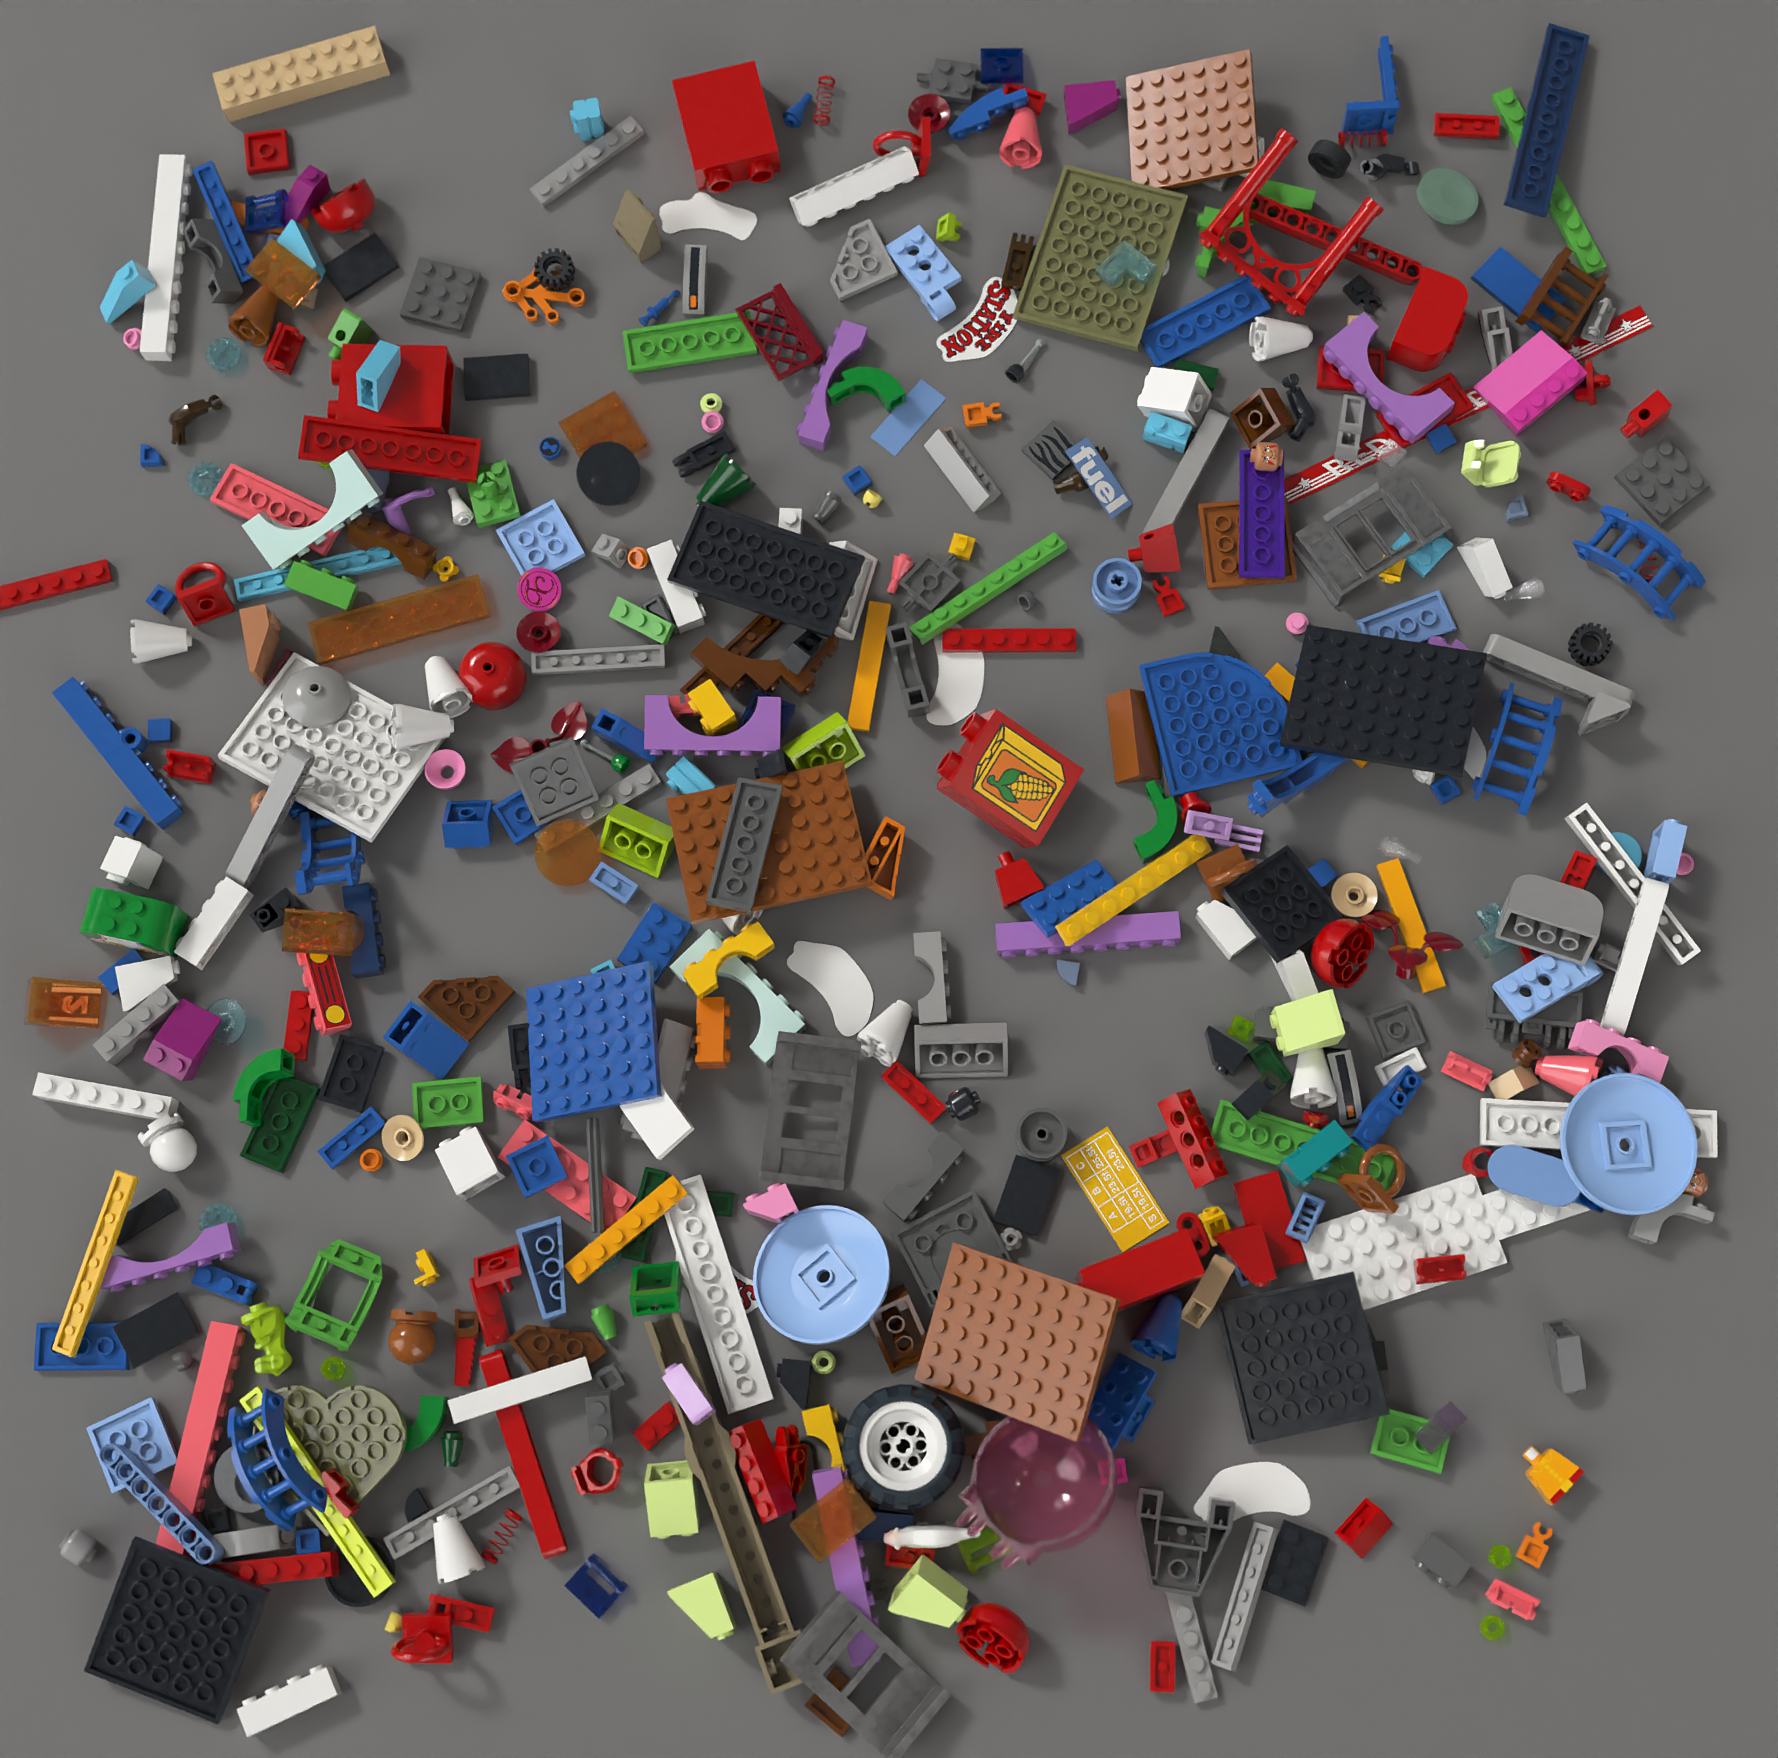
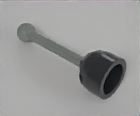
(1016, 371)

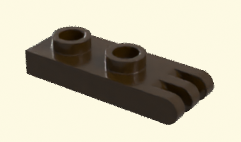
(1017, 262)

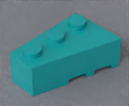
(1315, 1154)

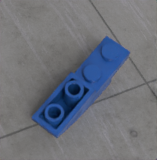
(978, 114)
(1385, 1106)

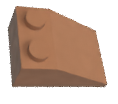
(260, 638)

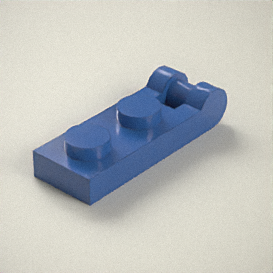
(225, 1283)

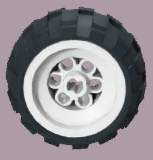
(872, 1469)

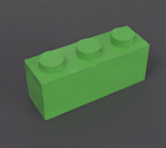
(322, 585)

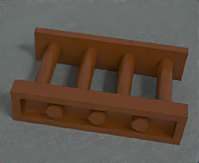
(1552, 280)

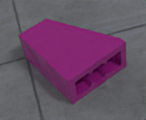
(1089, 103)

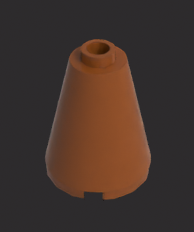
(255, 317)

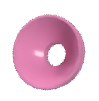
(441, 760)

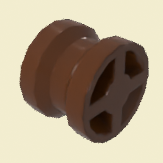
(1526, 1053)

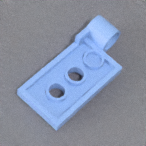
(931, 283)
(1563, 976)

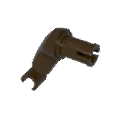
(184, 415)
(1076, 481)

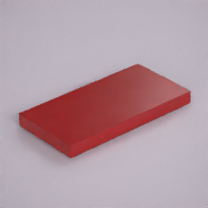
(1451, 388)
(1265, 1202)

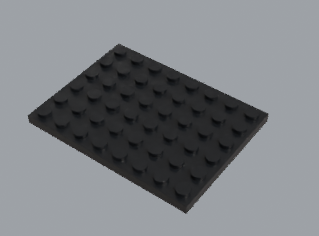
(1384, 700)

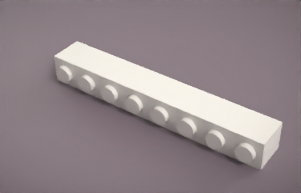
(1629, 880)

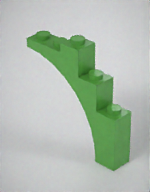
(1289, 195)

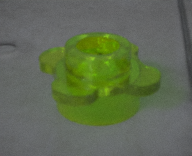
(1241, 1034)

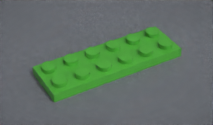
(687, 342)

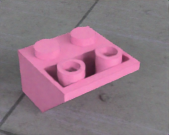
(773, 1205)

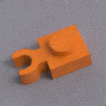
(977, 415)
(1532, 1548)

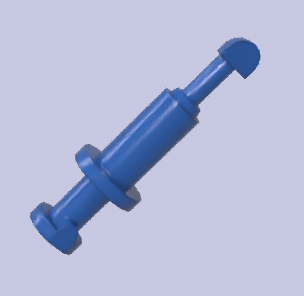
(654, 311)

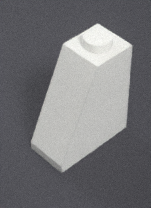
(1486, 566)
(1224, 927)
(1296, 976)
(142, 978)

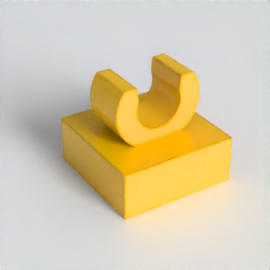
(962, 546)

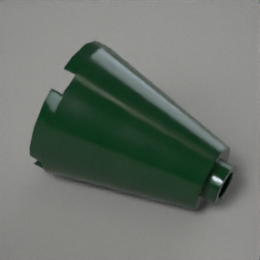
(724, 483)

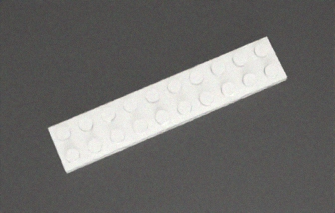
(1539, 1125)
(717, 1299)

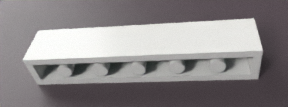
(854, 186)
(104, 1097)

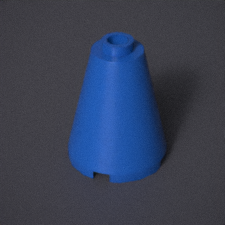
(1160, 1329)

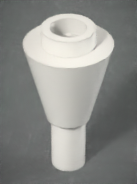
(461, 513)

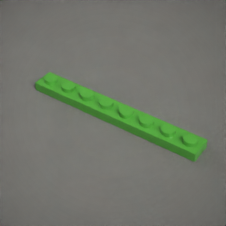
(988, 588)

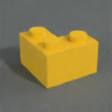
(715, 712)

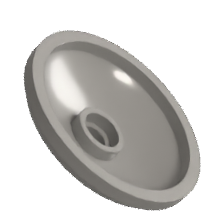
(318, 707)

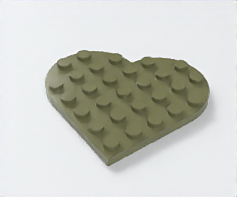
(352, 1430)

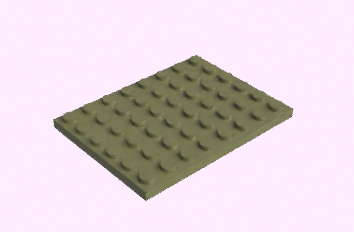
(1082, 229)

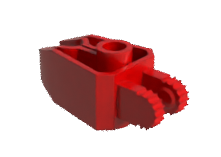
(791, 1456)

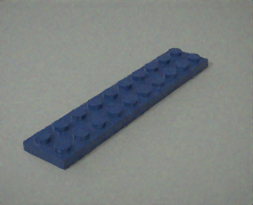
(1546, 120)

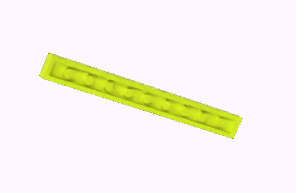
(343, 1530)

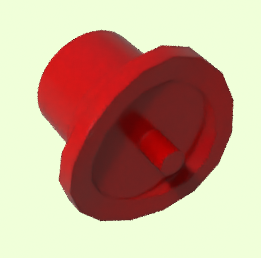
(1192, 802)

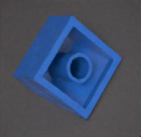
(468, 824)

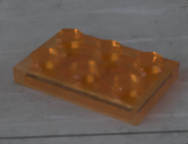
(282, 273)
(318, 932)
(833, 1520)

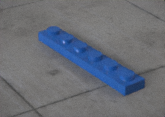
(225, 219)

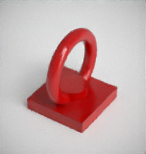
(919, 144)
(205, 599)
(425, 1639)

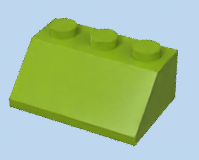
(824, 744)
(637, 840)

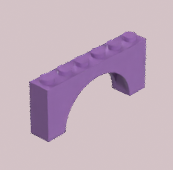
(1409, 414)
(666, 734)

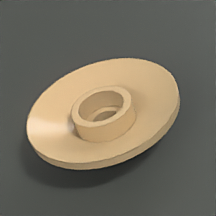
(1360, 886)
(394, 1137)

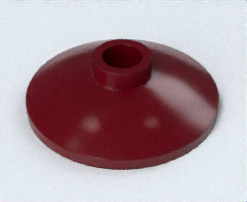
(932, 106)
(534, 624)

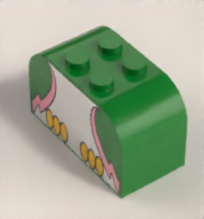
(133, 922)

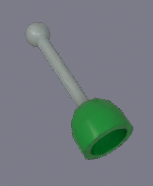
(619, 762)

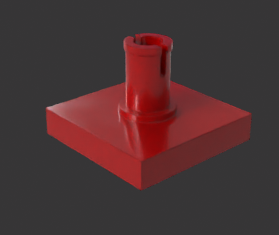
(498, 1268)

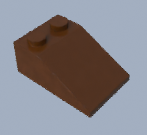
(898, 1330)

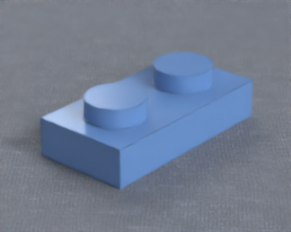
(614, 883)

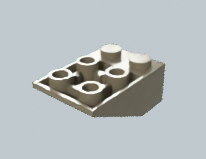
(637, 227)

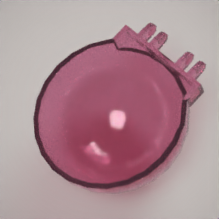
(1039, 1489)

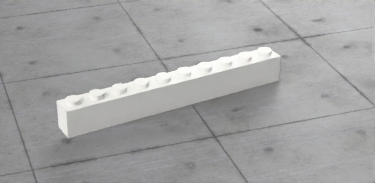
(165, 257)

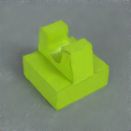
(946, 227)

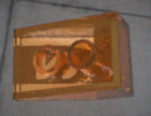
(63, 1003)

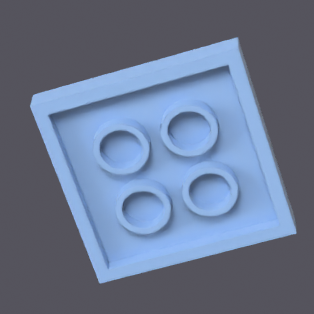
(541, 540)
(142, 1432)

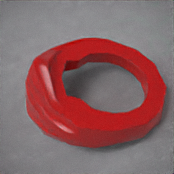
(1468, 1162)

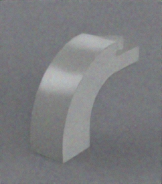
(1647, 1226)
(255, 1540)

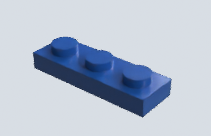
(352, 1138)

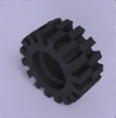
(554, 258)
(1589, 631)

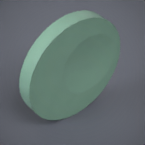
(1447, 196)

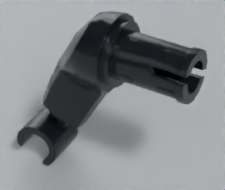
(1387, 163)
(1300, 408)

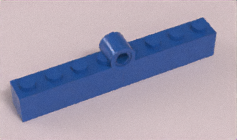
(119, 751)

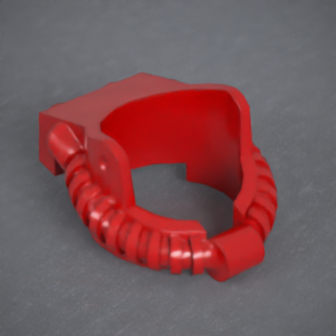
(584, 1474)

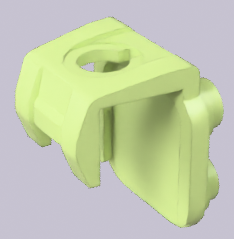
(1493, 465)

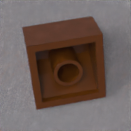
(1262, 417)

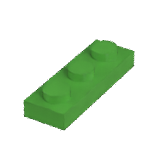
(642, 620)

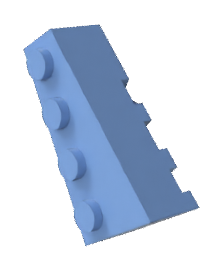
(544, 1260)

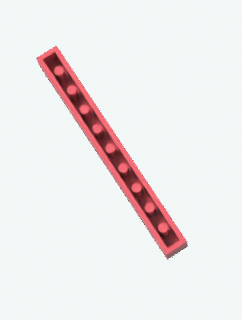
(204, 1424)

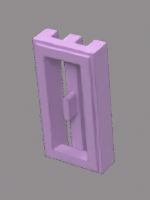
(1242, 829)

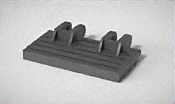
(1558, 1016)

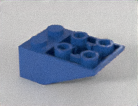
(426, 1040)

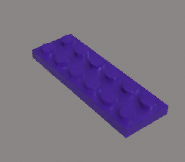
(1261, 520)

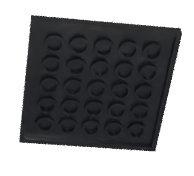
(1302, 1358)
(176, 1630)

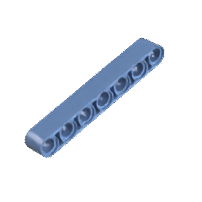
(171, 1507)

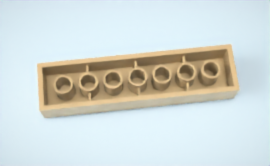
(301, 74)

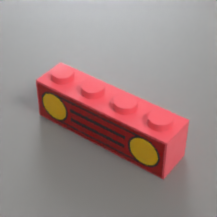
(325, 993)

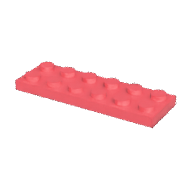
(251, 494)
(574, 1189)

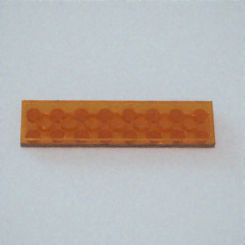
(398, 619)

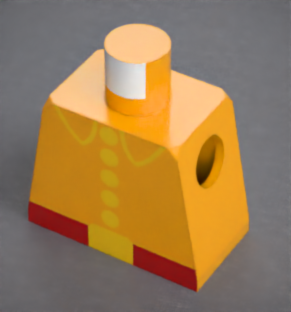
(1550, 1473)

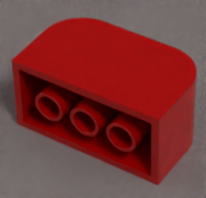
(1430, 322)

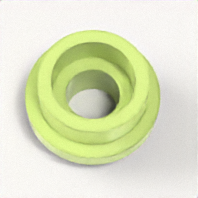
(711, 397)
(831, 1362)

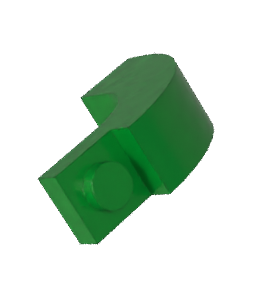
(870, 381)
(1158, 838)
(257, 1078)
(428, 1423)

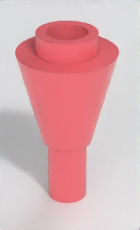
(901, 566)

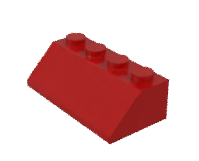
(762, 1471)

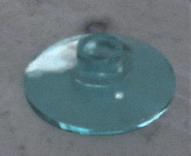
(229, 1009)

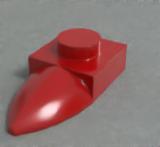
(1315, 1119)

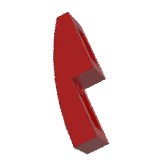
(1153, 1148)
(335, 1486)

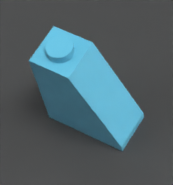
(299, 243)
(377, 375)

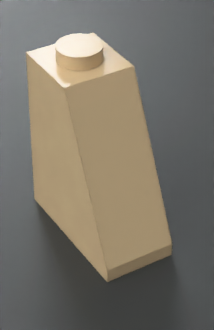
(1207, 1291)

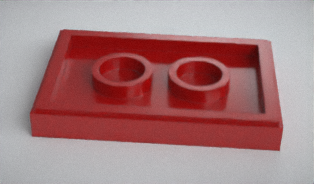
(1330, 378)

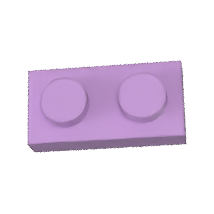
(1208, 825)

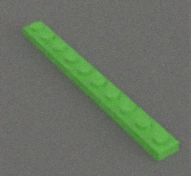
(1560, 205)

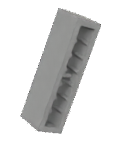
(962, 468)

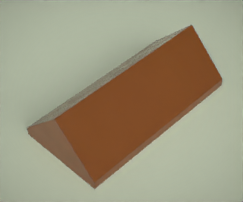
(1132, 737)

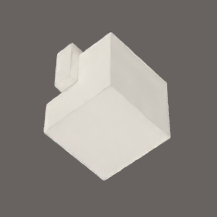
(131, 862)

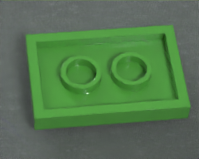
(448, 1102)
(1396, 1441)

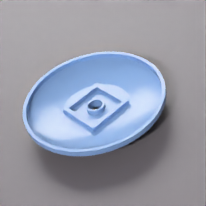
(1658, 1136)
(795, 1257)

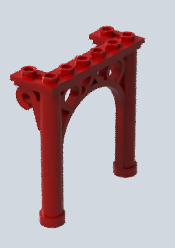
(1323, 265)

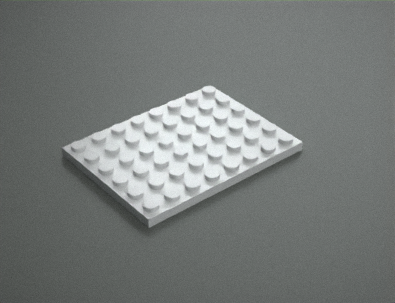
(355, 769)

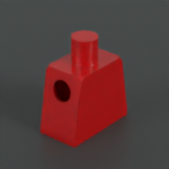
(1647, 415)
(1157, 550)
(1015, 880)

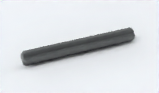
(595, 1175)

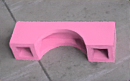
(1642, 1060)

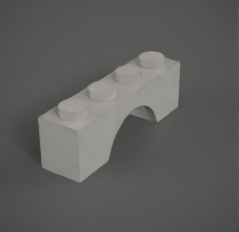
(928, 950)
(121, 1038)

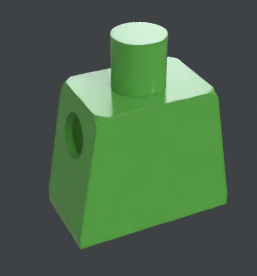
(348, 330)

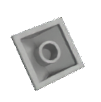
(1602, 712)

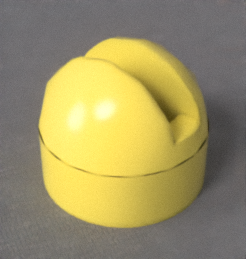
(872, 498)
(394, 1623)

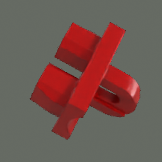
(1593, 382)

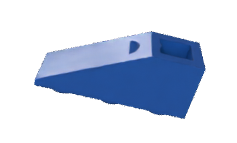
(622, 734)

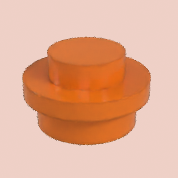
(638, 557)
(371, 1160)

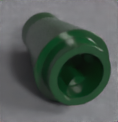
(452, 1445)

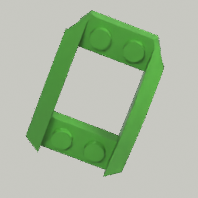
(325, 1326)

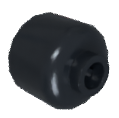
(963, 1103)

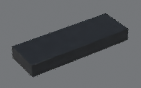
(146, 1214)

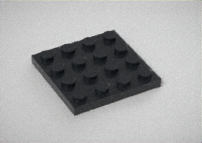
(1281, 903)

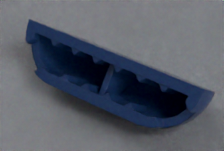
(884, 1523)

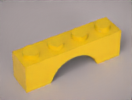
(751, 943)
(821, 1424)

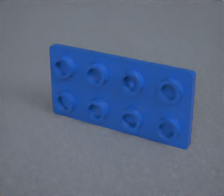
(1122, 1400)

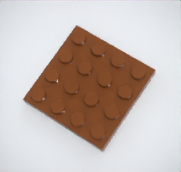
(1221, 547)

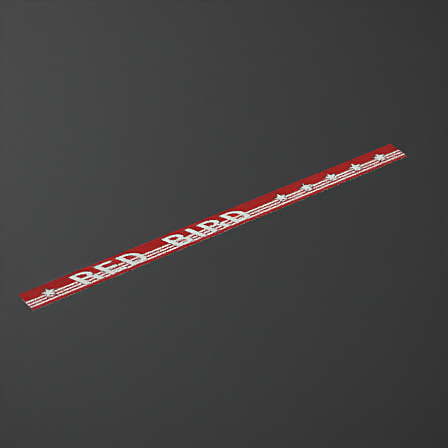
(1333, 470)

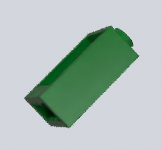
(667, 1298)

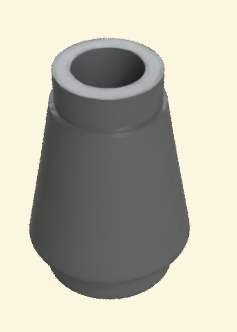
(826, 506)

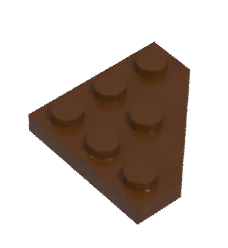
(467, 1002)
(549, 1347)

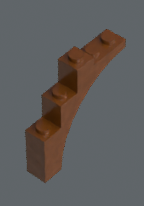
(732, 669)

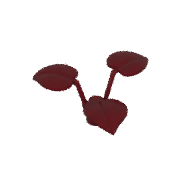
(567, 722)
(1407, 957)

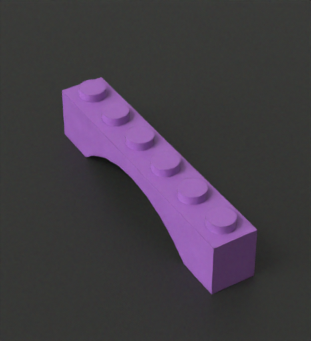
(848, 345)
(213, 1243)

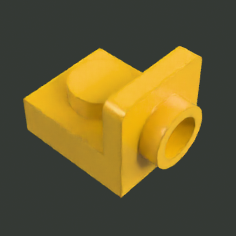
(1393, 573)
(1213, 1221)
(426, 1263)

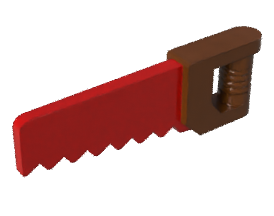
(465, 1346)

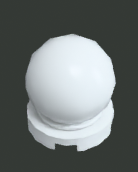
(170, 1145)

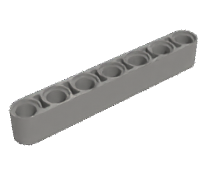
(1188, 470)
(1551, 671)
(270, 815)

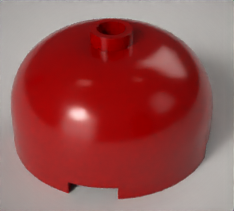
(346, 208)
(495, 687)
(1338, 943)
(1002, 1629)

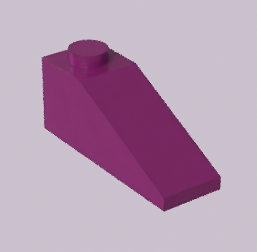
(306, 194)

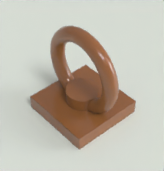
(1223, 869)
(1369, 1192)

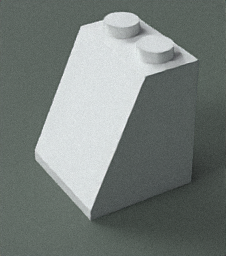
(1175, 395)
(469, 1163)

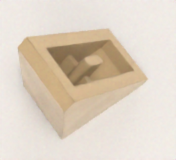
(1513, 1083)

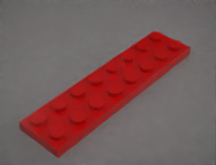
(391, 448)

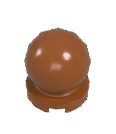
(412, 1337)

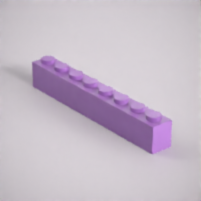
(1117, 932)
(848, 1571)

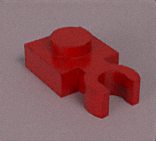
(1168, 600)

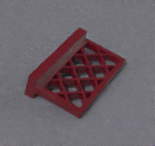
(797, 328)

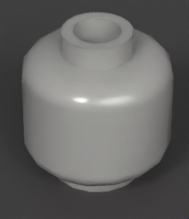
(78, 1547)

